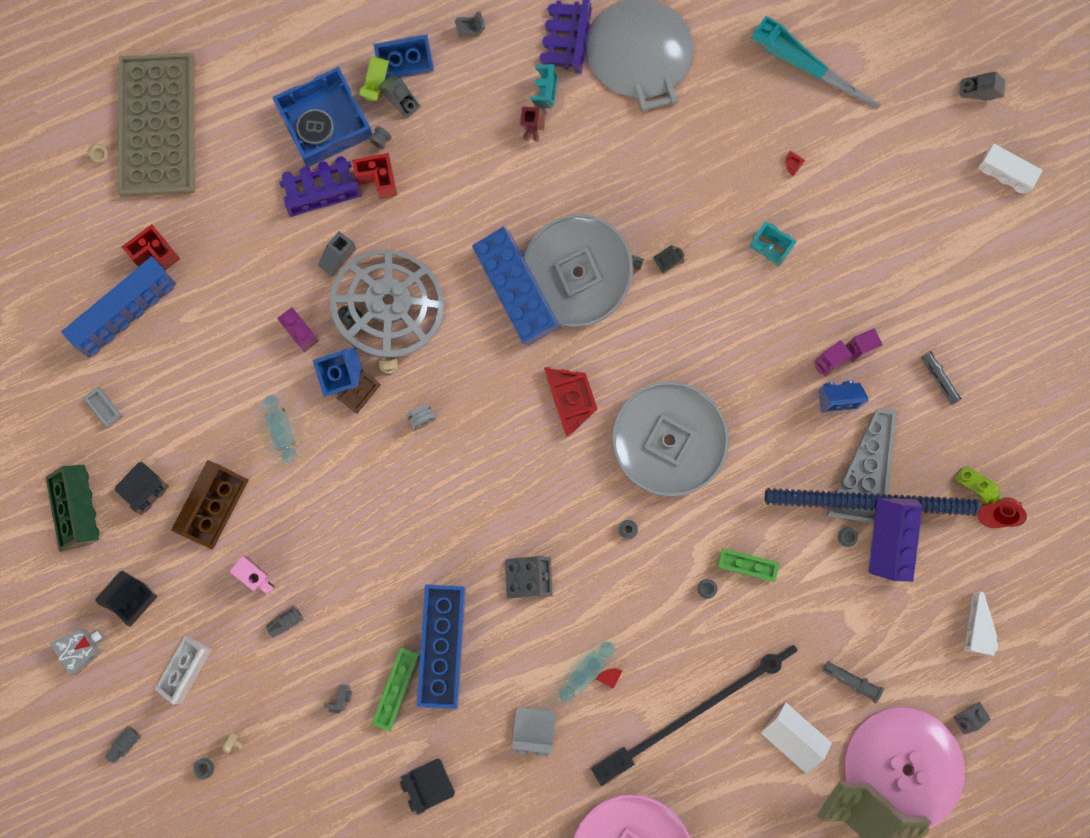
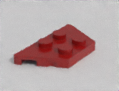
(572, 397)

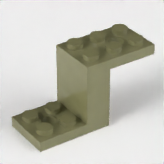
(870, 813)

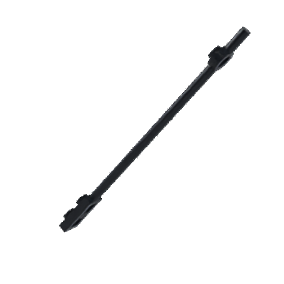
(622, 760)

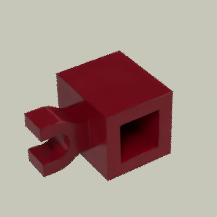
(532, 119)

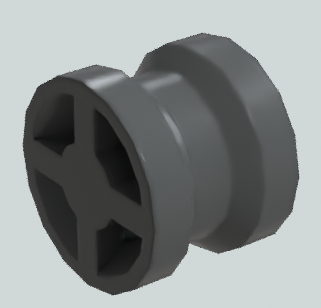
(379, 137)

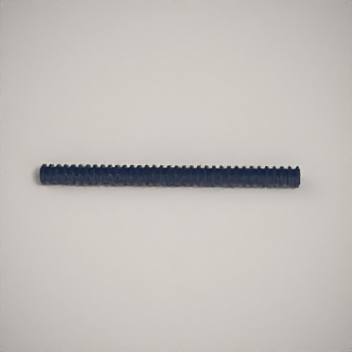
(865, 501)

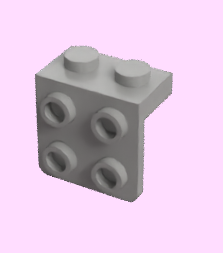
(533, 731)

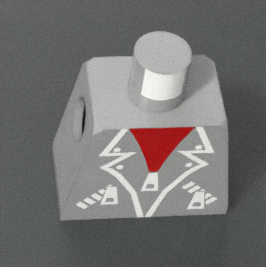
(78, 649)

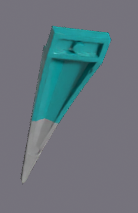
(787, 47)

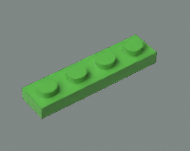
(395, 689)

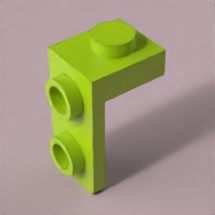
(375, 76)
(979, 484)

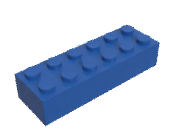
(516, 286)
(119, 308)
(441, 646)

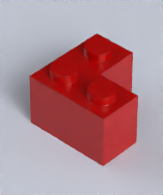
(377, 170)
(148, 244)

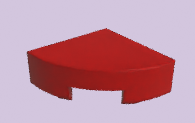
(793, 163)
(609, 677)

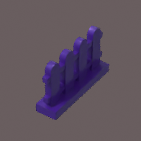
(569, 43)
(322, 196)

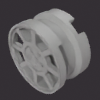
(421, 416)

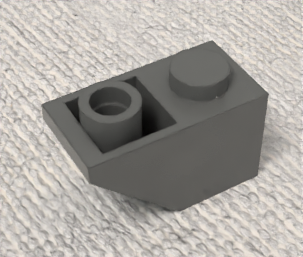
(983, 87)
(399, 95)
(336, 253)

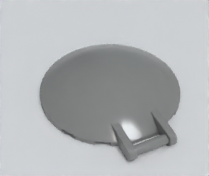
(640, 51)

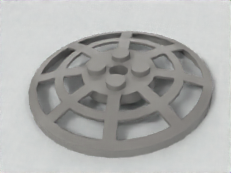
(383, 312)

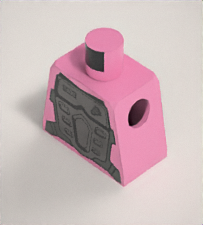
(243, 571)

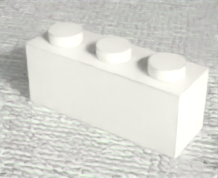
(1010, 169)

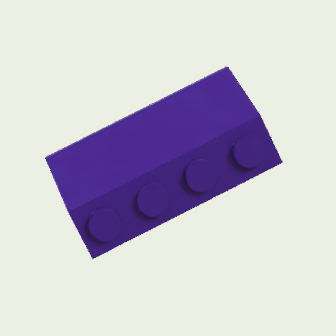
(895, 538)

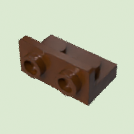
(358, 396)

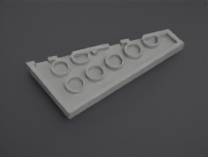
(870, 466)

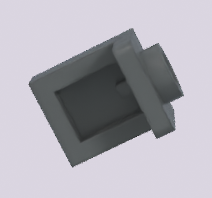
(470, 26)
(343, 697)
(972, 719)

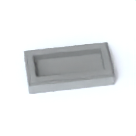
(102, 407)

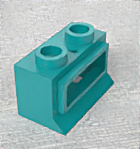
(547, 86)
(778, 237)

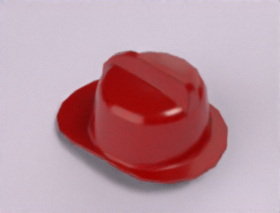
(1004, 513)

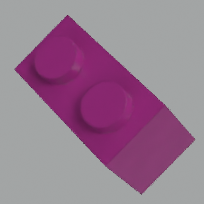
(298, 329)
(864, 345)
(832, 358)

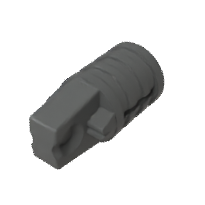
(284, 621)
(122, 744)

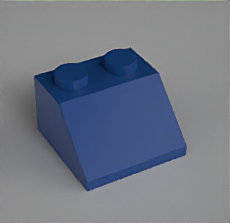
(338, 371)
(842, 397)

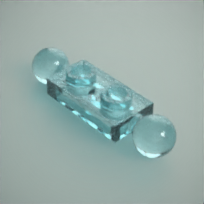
(280, 429)
(587, 671)

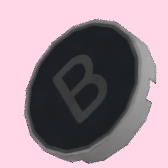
(315, 127)

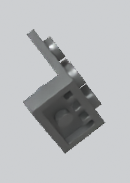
(528, 577)

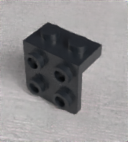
(141, 488)
(126, 597)
(427, 786)

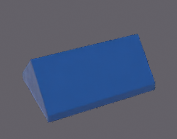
(406, 55)

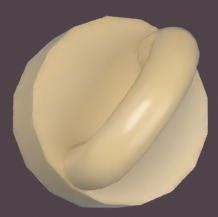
(97, 153)
(388, 365)
(232, 743)

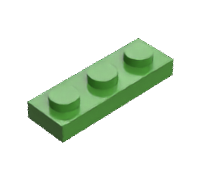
(748, 565)

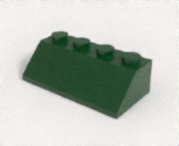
(72, 507)

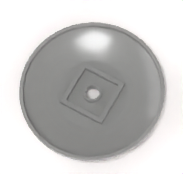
(587, 244)
(676, 412)

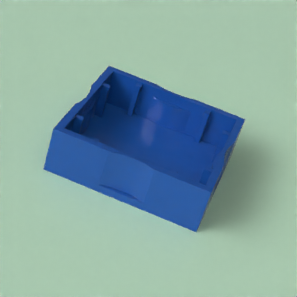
(332, 95)

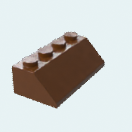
(210, 504)

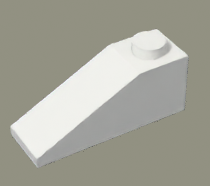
(980, 631)

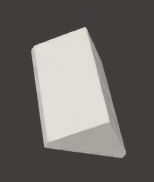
(182, 670)
(796, 738)

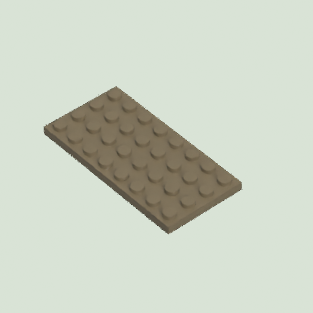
(156, 124)

